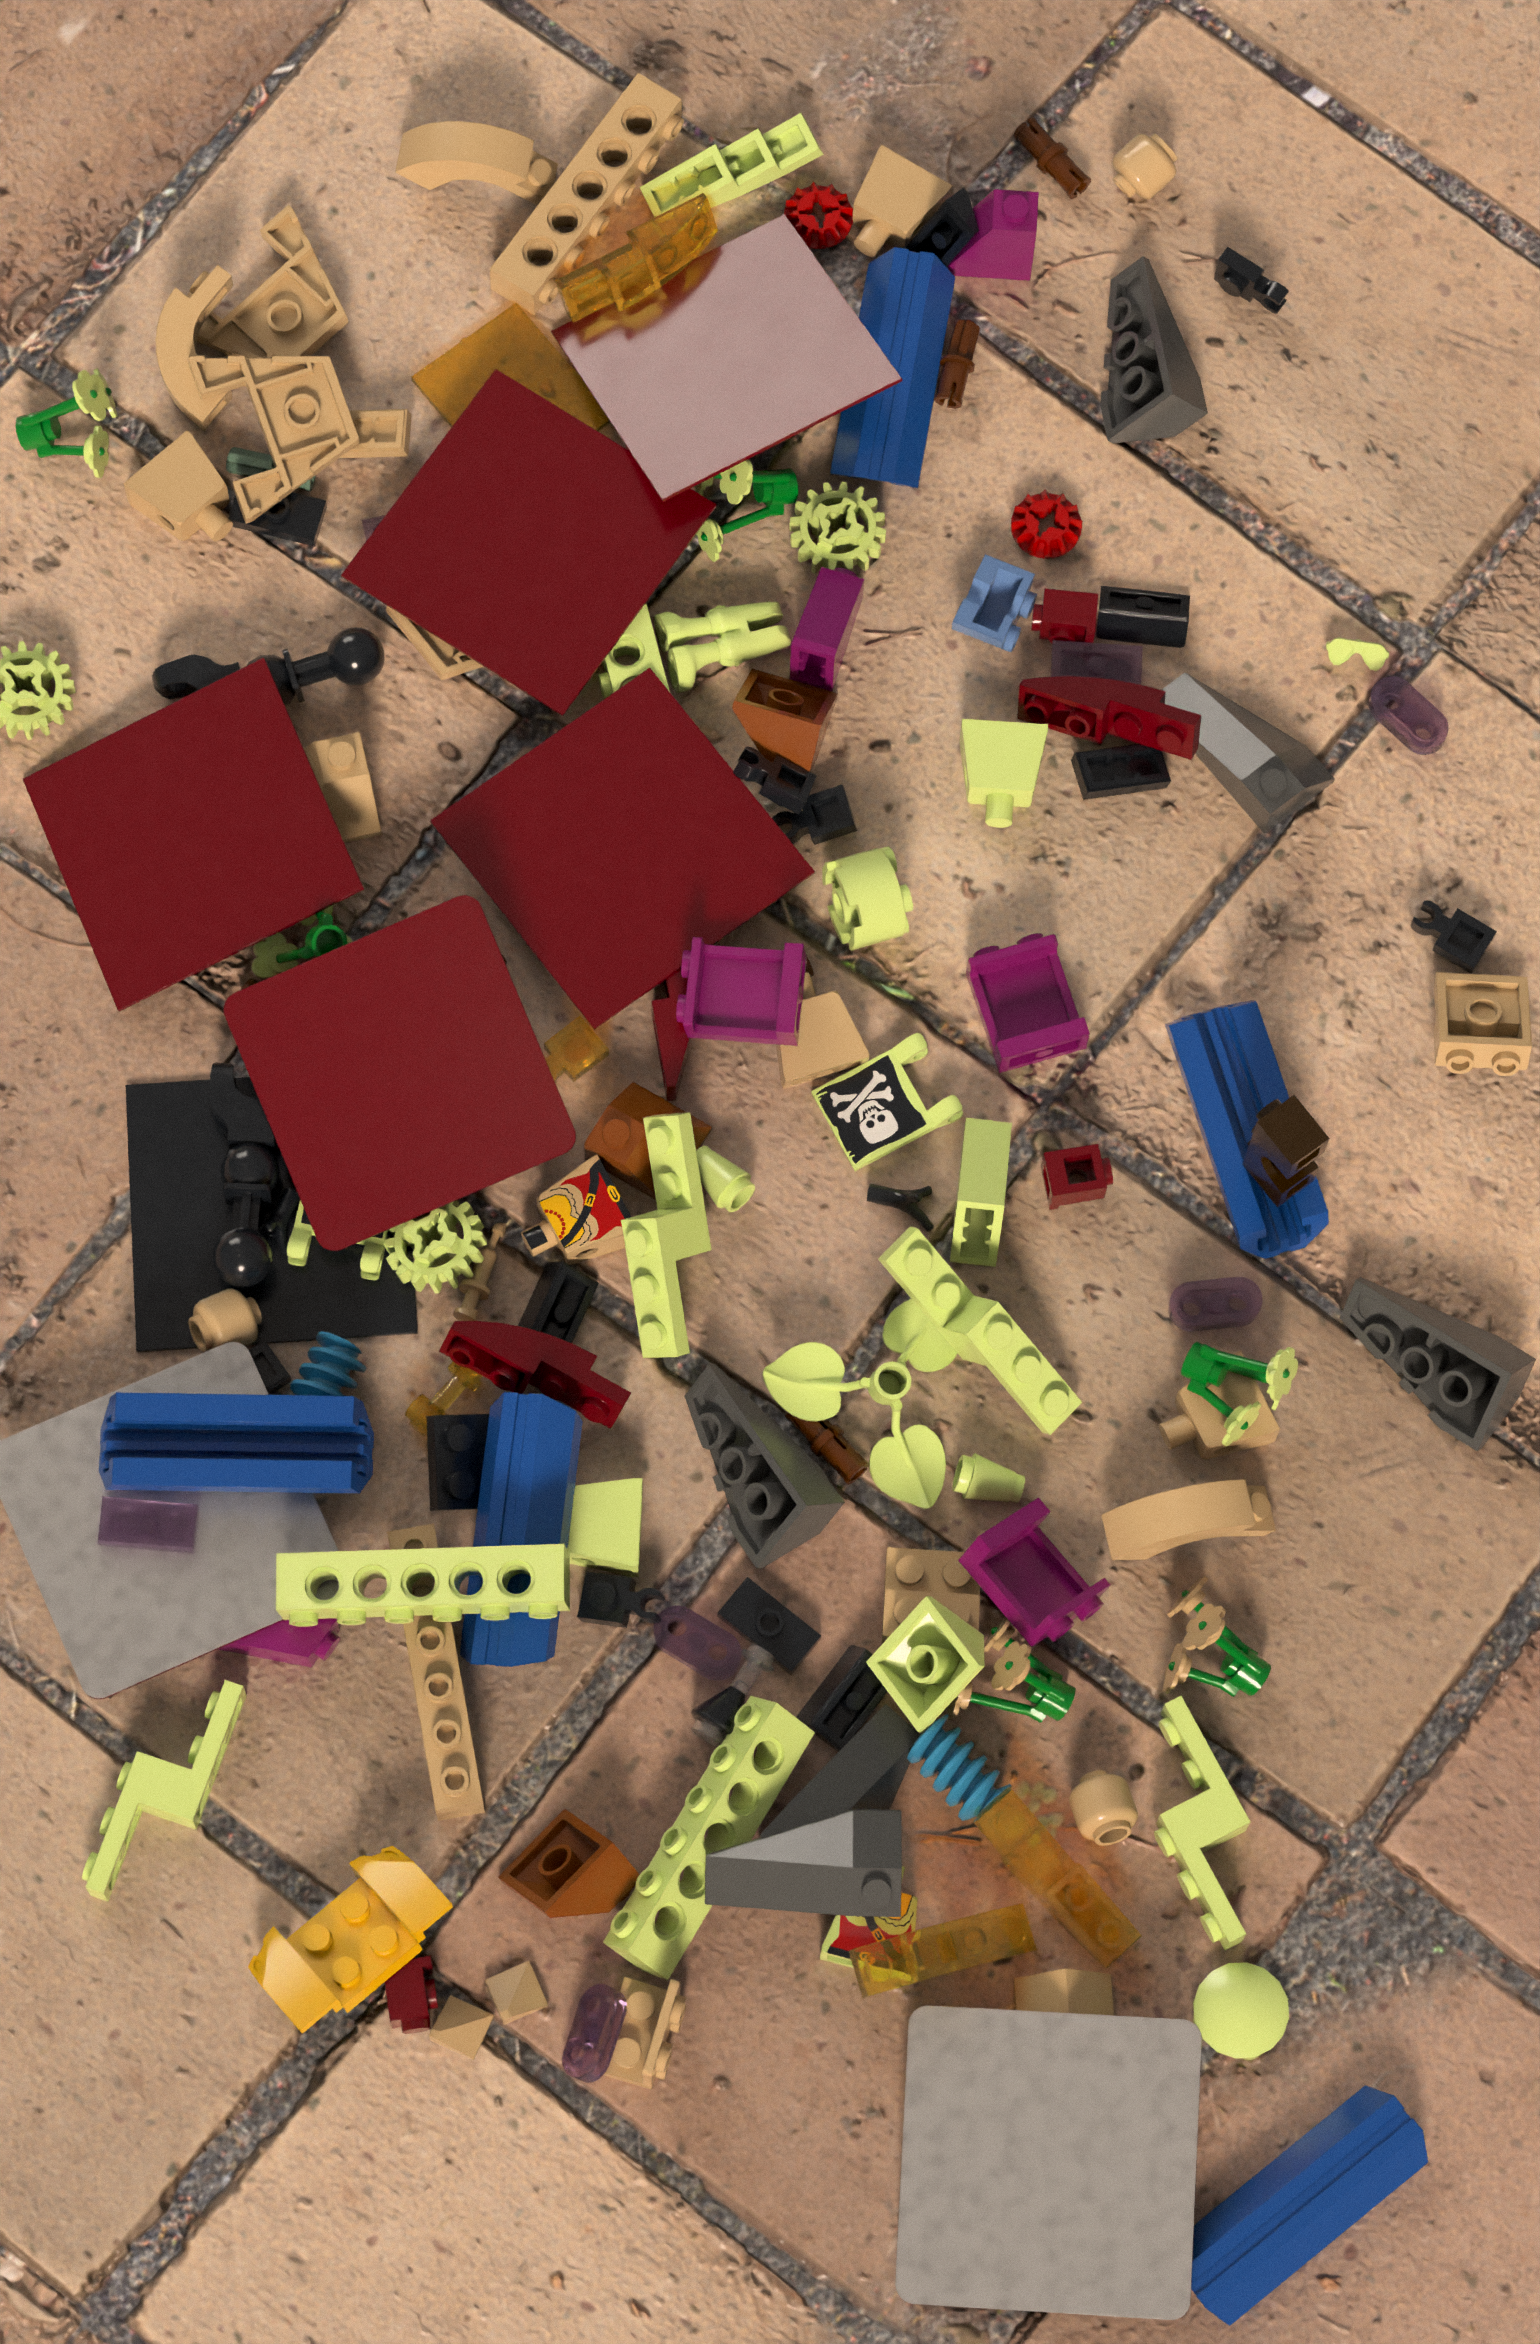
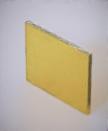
(517, 350)

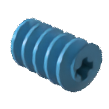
(329, 1367)
(956, 1770)

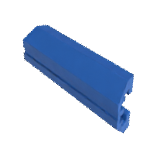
(907, 315)
(1229, 1080)
(236, 1443)
(522, 1502)
(1303, 2201)

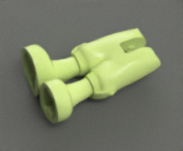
(733, 646)

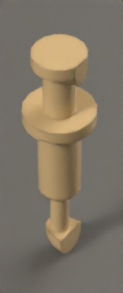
(475, 1287)

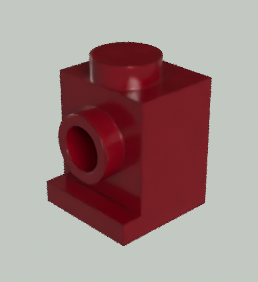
(1066, 616)
(1082, 1160)
(412, 1996)

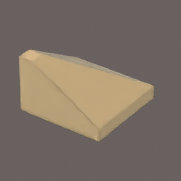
(516, 1993)
(461, 2027)

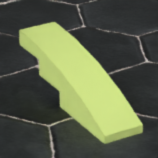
(735, 168)

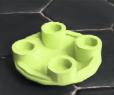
(1241, 2010)

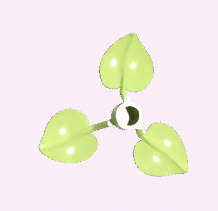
(809, 1387)

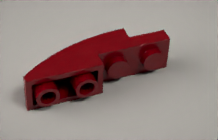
(1101, 706)
(522, 1356)

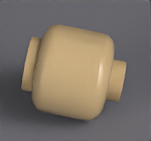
(1144, 166)
(224, 1319)
(1103, 1808)

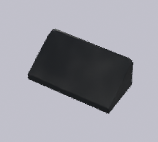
(947, 229)
(1143, 616)
(559, 1301)
(843, 1699)

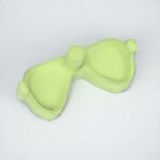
(1342, 649)

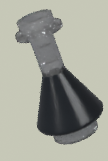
(717, 1714)

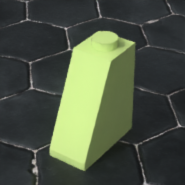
(981, 1192)

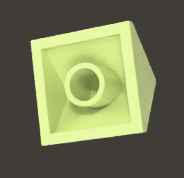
(928, 1661)

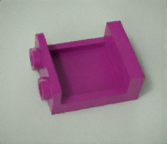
(742, 993)
(1025, 1002)
(1031, 1576)

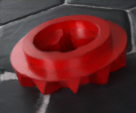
(835, 224)
(1054, 541)

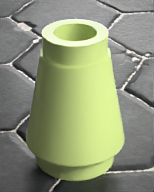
(723, 1180)
(986, 1480)

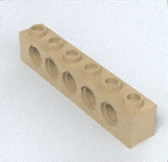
(639, 106)
(440, 1697)

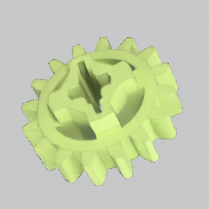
(827, 514)
(28, 671)
(436, 1246)

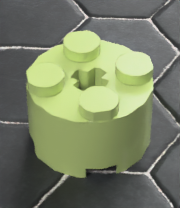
(867, 898)

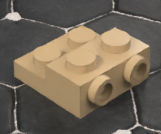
(1482, 1022)
(923, 1573)

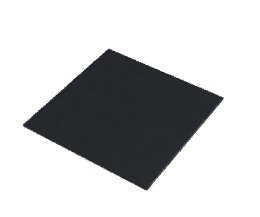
(183, 1213)

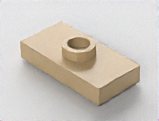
(381, 433)

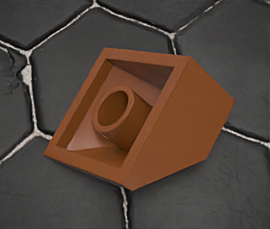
(784, 716)
(621, 1136)
(571, 1870)

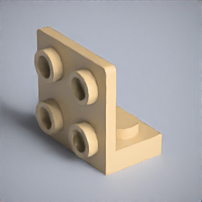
(642, 2042)

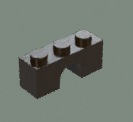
(1284, 1149)

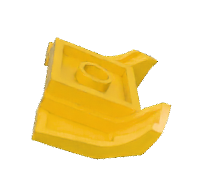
(352, 1940)

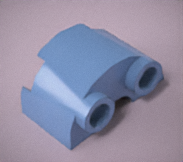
(996, 603)

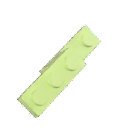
(666, 1235)
(980, 1330)
(164, 1790)
(1201, 1824)

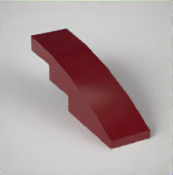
(670, 1035)

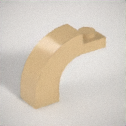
(478, 152)
(176, 342)
(1186, 1516)

